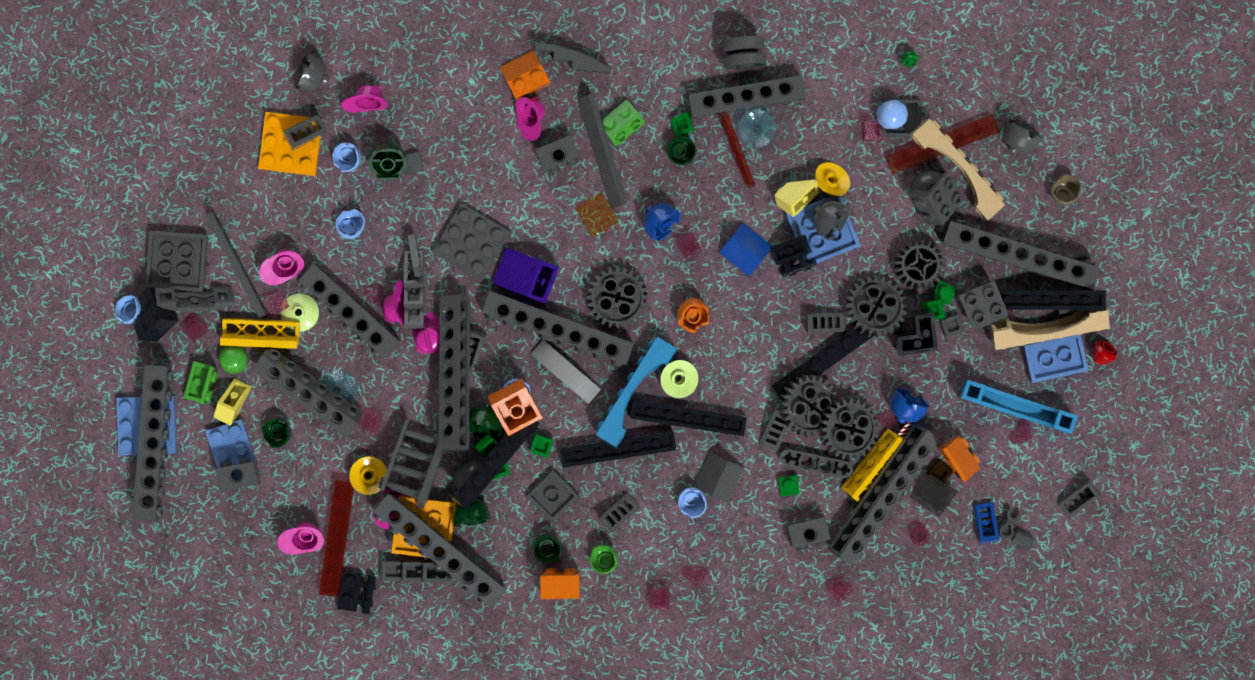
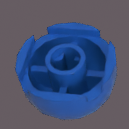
(659, 220)
(907, 407)

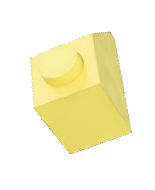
(796, 196)
(232, 402)

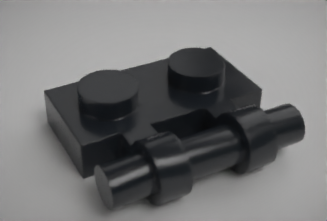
(790, 250)
(350, 592)

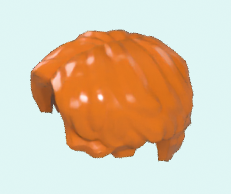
(693, 314)

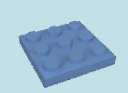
(821, 247)
(128, 425)

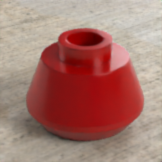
(1104, 352)

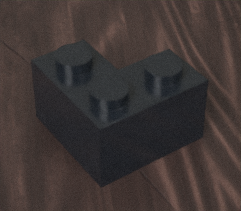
(155, 320)
(922, 336)

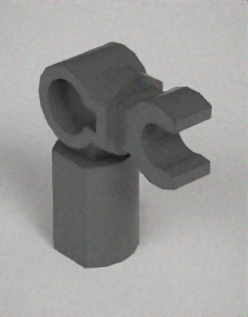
(1007, 531)

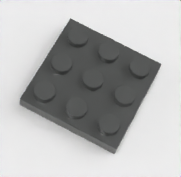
(471, 242)
(176, 261)

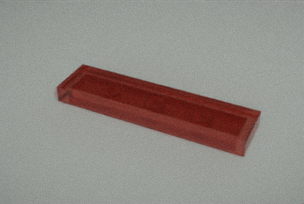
(737, 150)

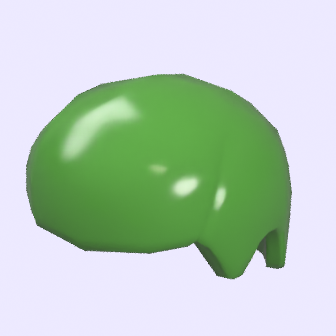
(233, 359)
(607, 562)

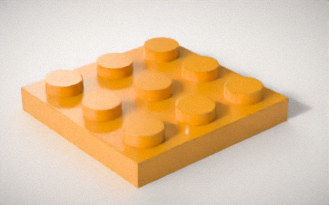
(276, 152)
(436, 513)

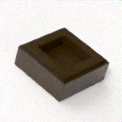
(940, 471)

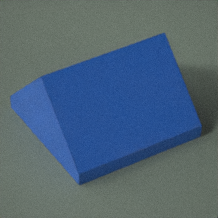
(745, 249)

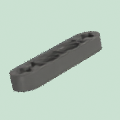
(816, 460)

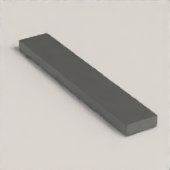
(602, 151)
(236, 264)

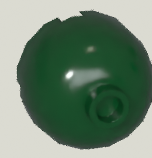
(387, 161)
(484, 421)
(475, 514)

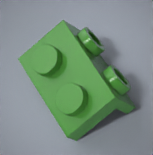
(622, 122)
(201, 382)

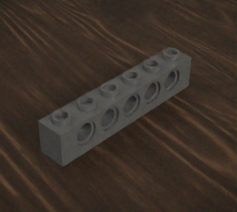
(793, 81)
(308, 283)
(308, 391)

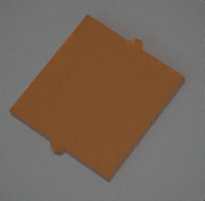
(597, 215)

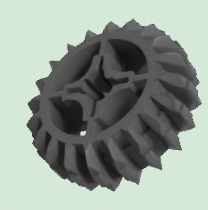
(921, 273)

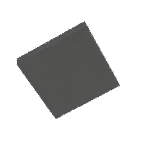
(913, 119)
(552, 495)

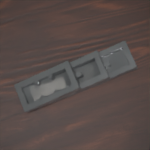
(579, 61)
(413, 293)
(413, 571)

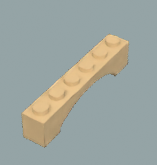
(986, 201)
(1011, 334)

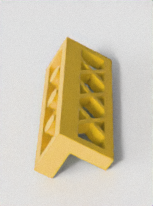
(260, 340)
(871, 465)

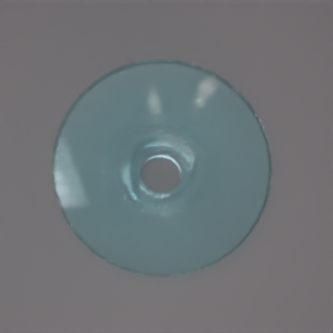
(757, 118)
(345, 381)

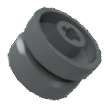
(744, 52)

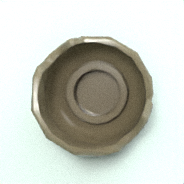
(1070, 185)

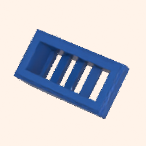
(988, 505)

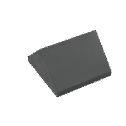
(718, 477)

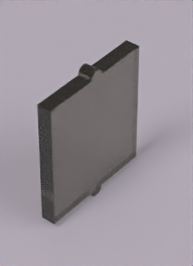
(934, 494)

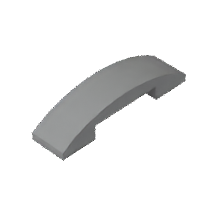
(565, 371)

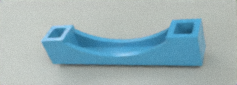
(659, 355)
(1017, 406)

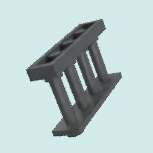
(427, 477)

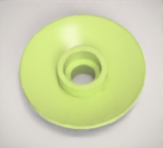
(309, 309)
(680, 388)

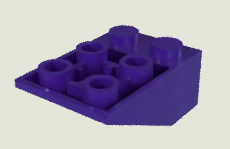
(526, 275)

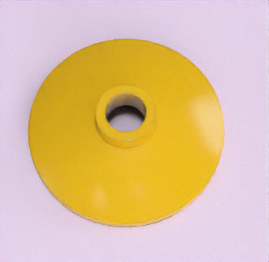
(832, 179)
(357, 475)

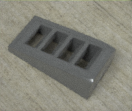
(301, 126)
(810, 326)
(480, 335)
(775, 413)
(1081, 488)
(607, 523)

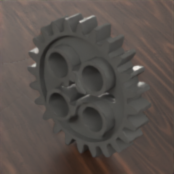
(622, 280)
(891, 315)
(854, 411)
(799, 420)

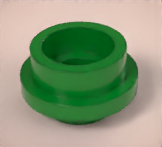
(909, 59)

